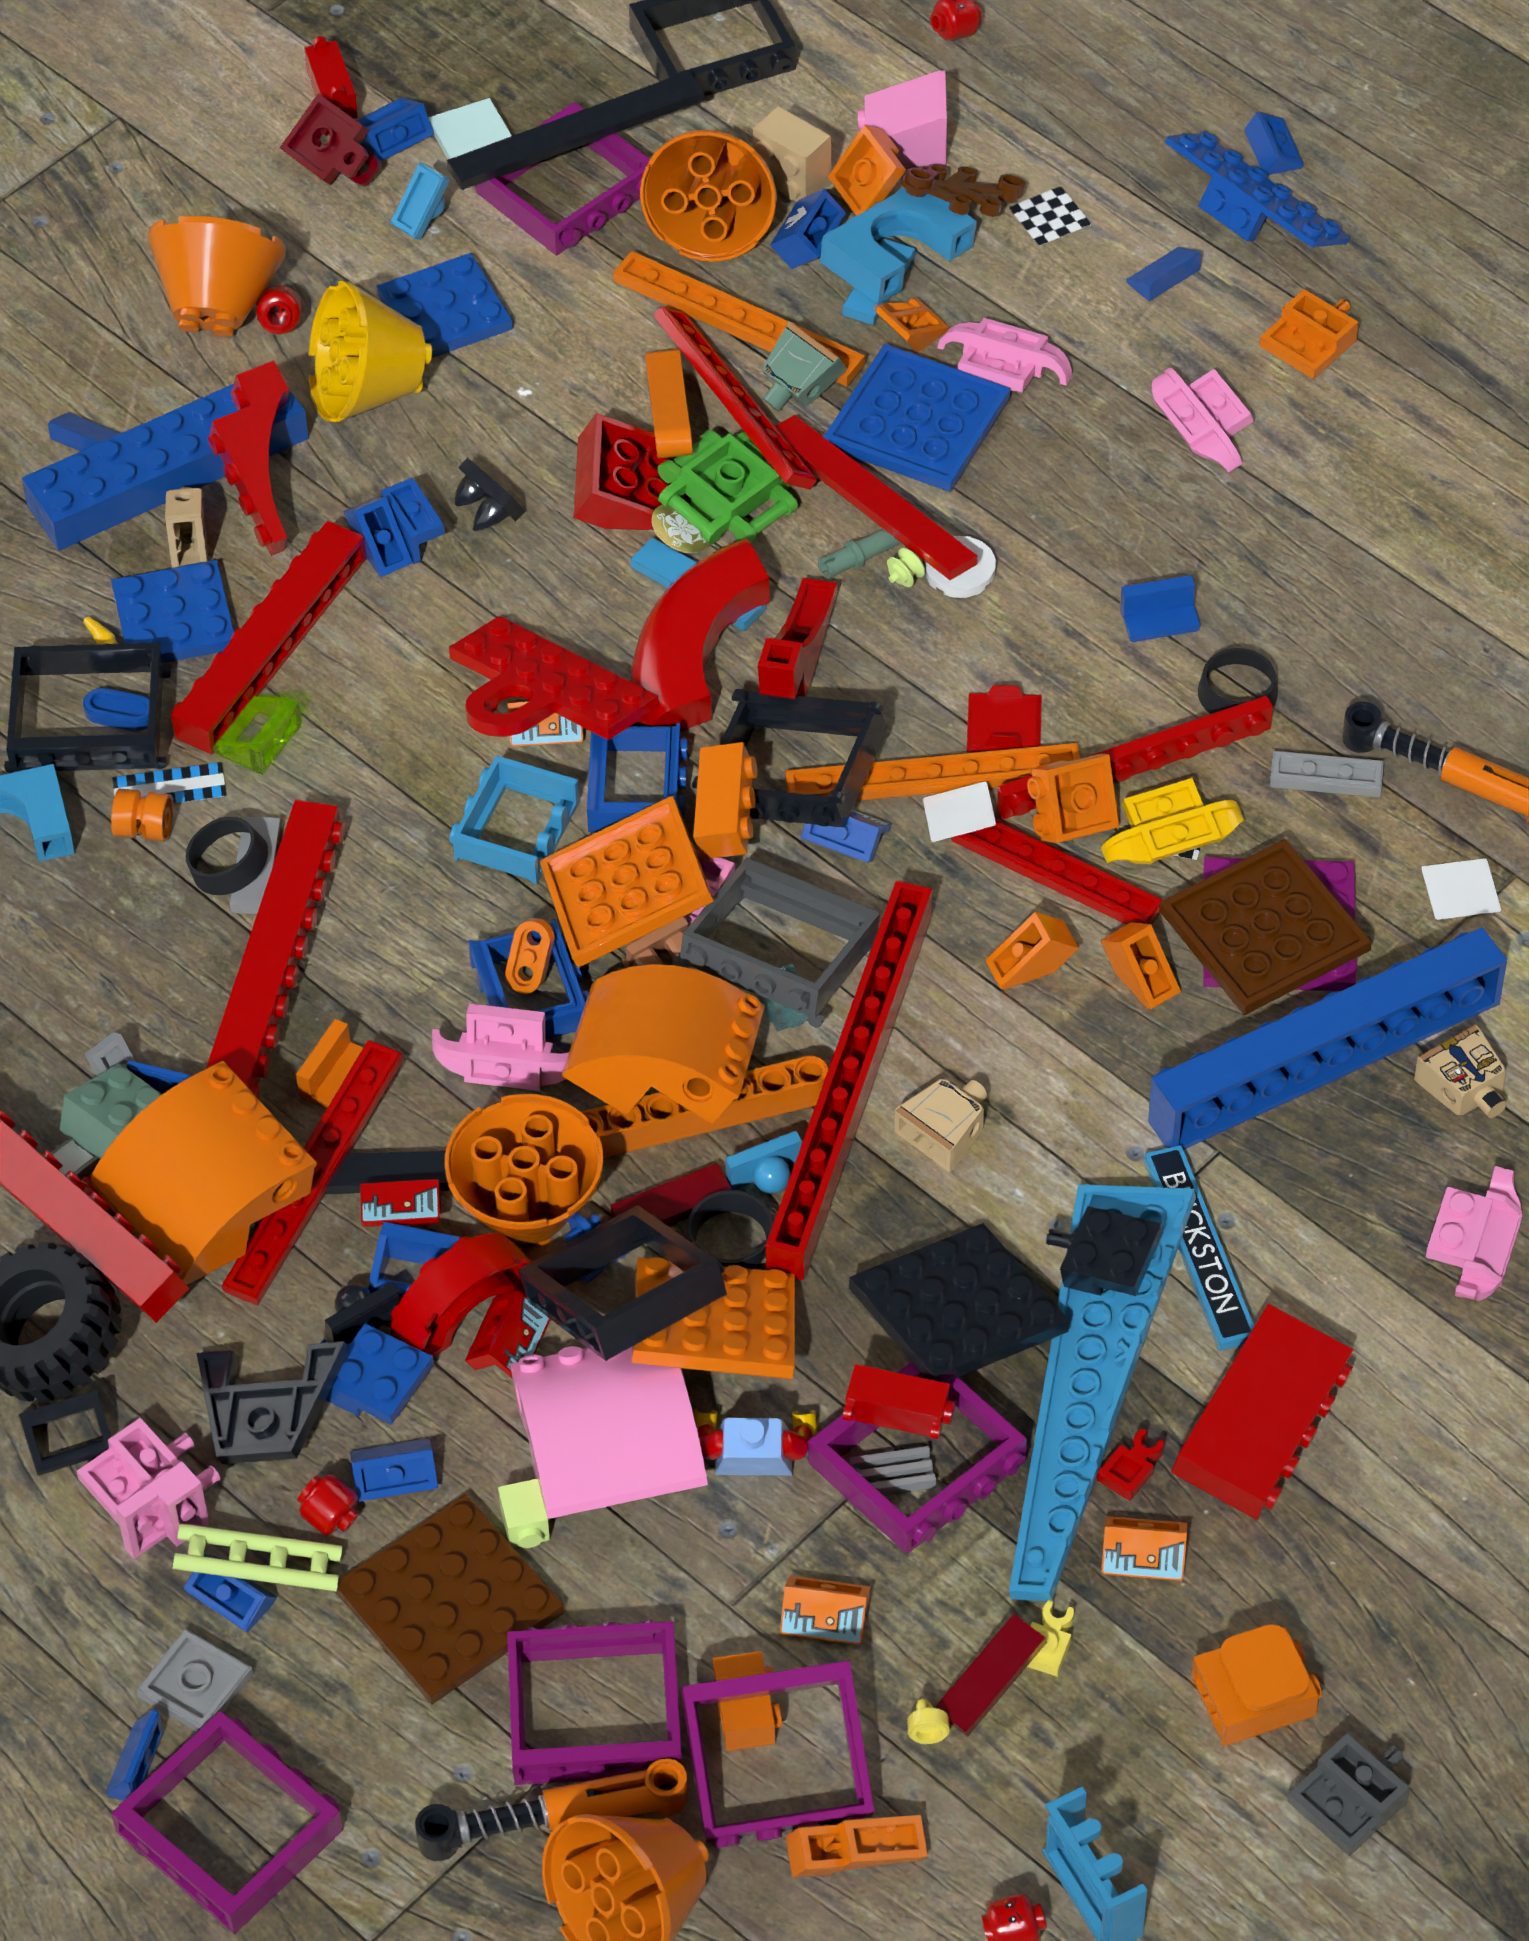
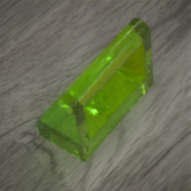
(269, 741)

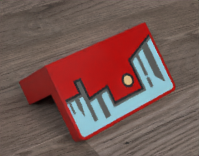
(400, 1202)
(507, 1333)

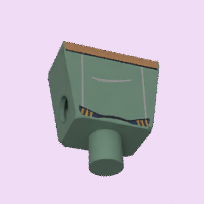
(799, 368)

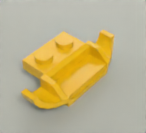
(1170, 823)

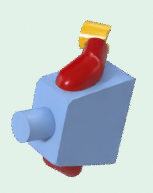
(754, 1444)

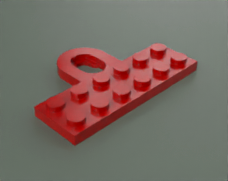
(548, 676)

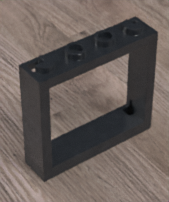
(724, 74)
(643, 1316)

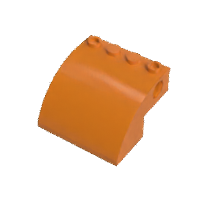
(664, 1032)
(202, 1170)

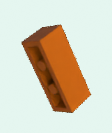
(724, 800)

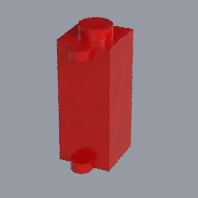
(329, 75)
(898, 1401)

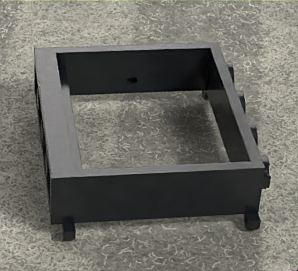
(816, 716)
(86, 752)

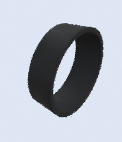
(1214, 703)
(240, 874)
(732, 1202)

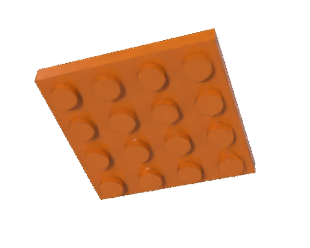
(625, 881)
(738, 1334)

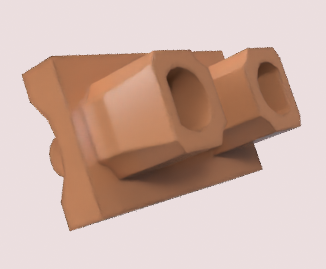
(645, 949)

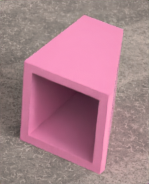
(912, 118)

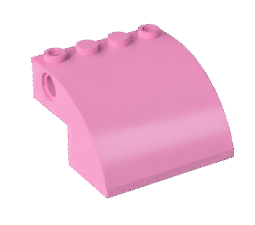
(606, 1429)

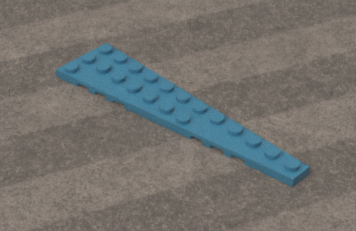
(1087, 1387)

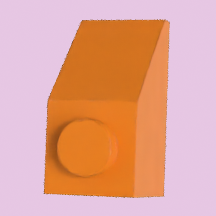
(1032, 951)
(1141, 963)

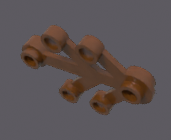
(962, 189)

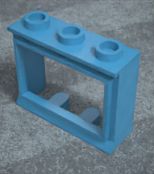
(479, 808)
(1086, 1878)

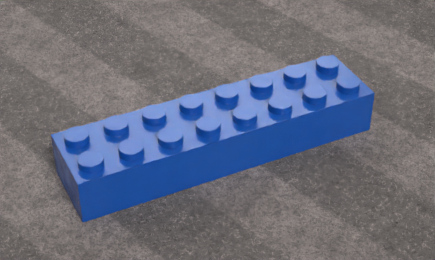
(139, 467)

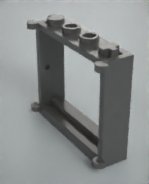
(794, 899)

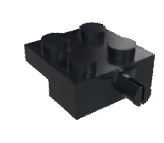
(1107, 1251)

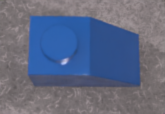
(381, 534)

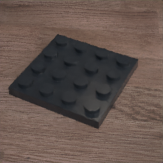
(958, 1304)

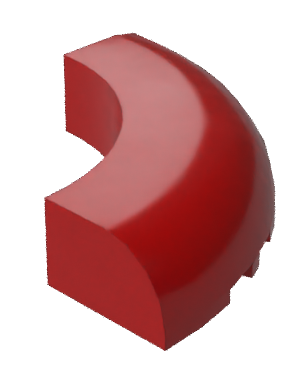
(687, 627)

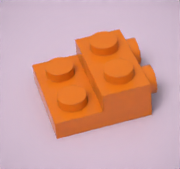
(867, 169)
(1073, 798)

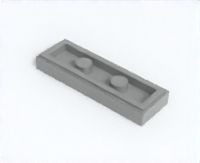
(1326, 774)
(249, 898)

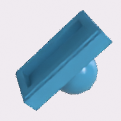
(421, 201)
(764, 1164)

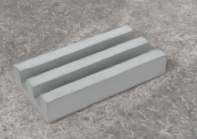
(894, 1464)

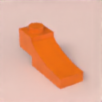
(855, 1845)

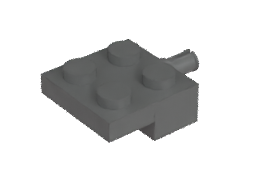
(1351, 1793)

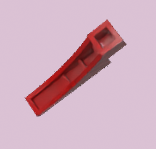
(244, 448)
(791, 657)

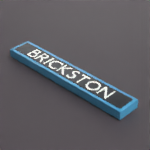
(1203, 1254)

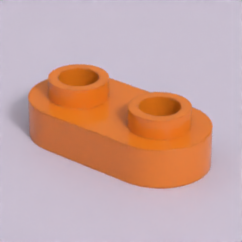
(529, 953)

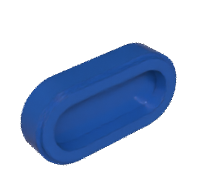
(117, 709)

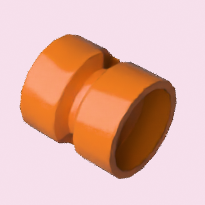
(144, 815)

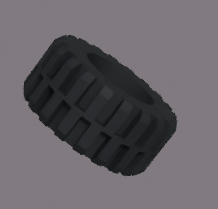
(78, 1339)

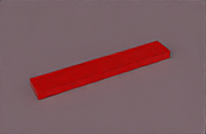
(1063, 873)

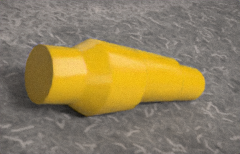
(100, 634)

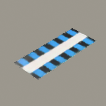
(182, 783)

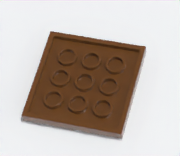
(1265, 927)
(447, 1598)

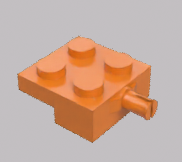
(1310, 333)

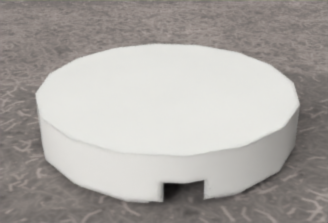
(973, 580)

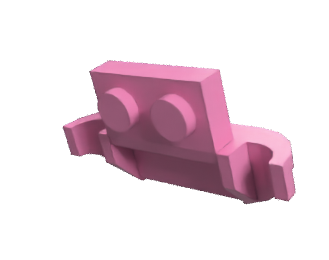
(1006, 353)
(1203, 414)
(502, 1049)
(1478, 1234)

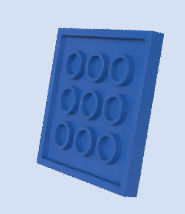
(917, 417)

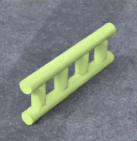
(237, 1567)

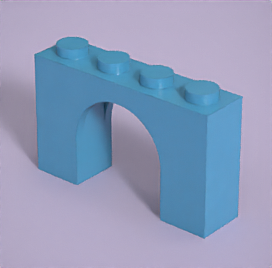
(872, 270)
(37, 801)

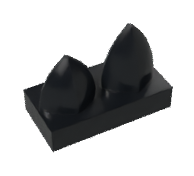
(495, 505)

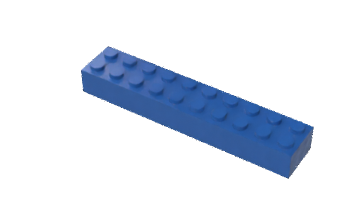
(1326, 1040)

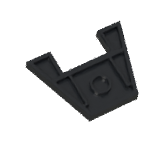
(268, 1417)

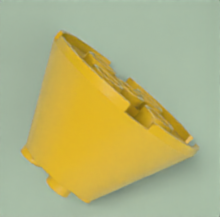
(362, 353)

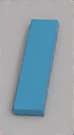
(667, 564)

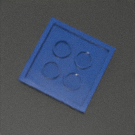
(449, 303)
(177, 608)

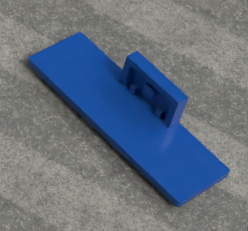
(1244, 196)

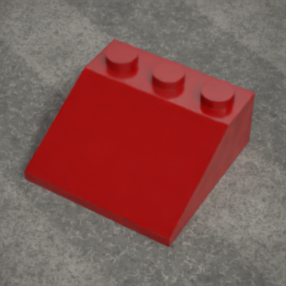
(617, 475)

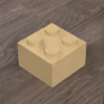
(794, 153)

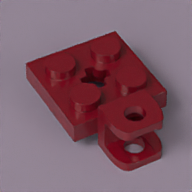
(342, 150)

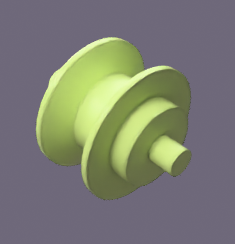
(903, 569)

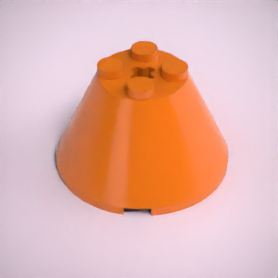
(708, 195)
(213, 270)
(524, 1166)
(622, 1877)

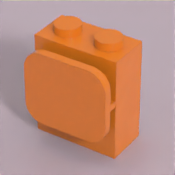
(1255, 1683)

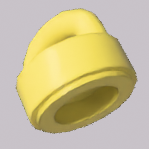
(927, 1723)

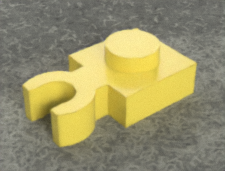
(1058, 1641)

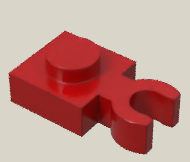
(1130, 1469)

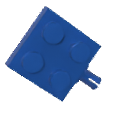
(378, 1375)

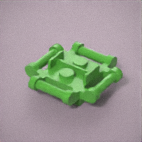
(725, 484)

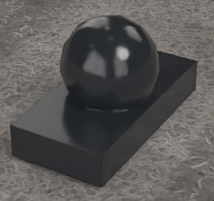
(359, 1307)

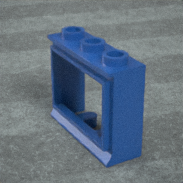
(634, 738)
(558, 1019)

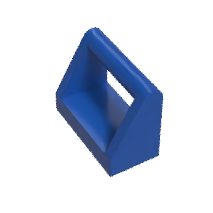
(395, 127)
(407, 1245)

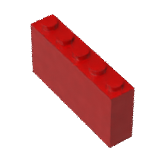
(1264, 1412)

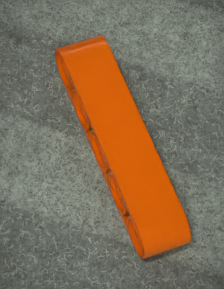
(668, 404)

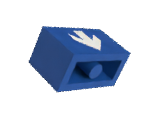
(805, 226)

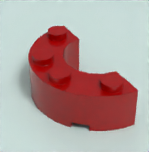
(453, 1287)

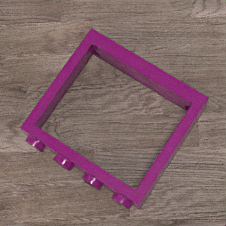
(586, 219)
(948, 1505)
(576, 1642)
(769, 1684)
(243, 1906)

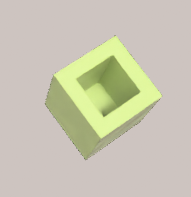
(524, 1514)

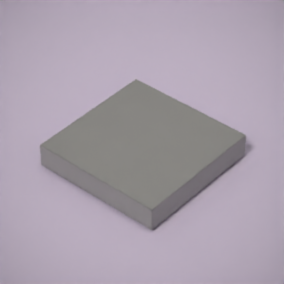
(194, 1681)

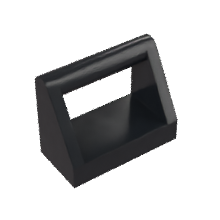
(58, 1411)

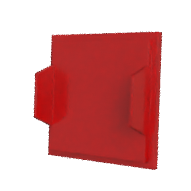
(1003, 719)

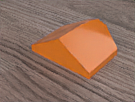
(912, 322)

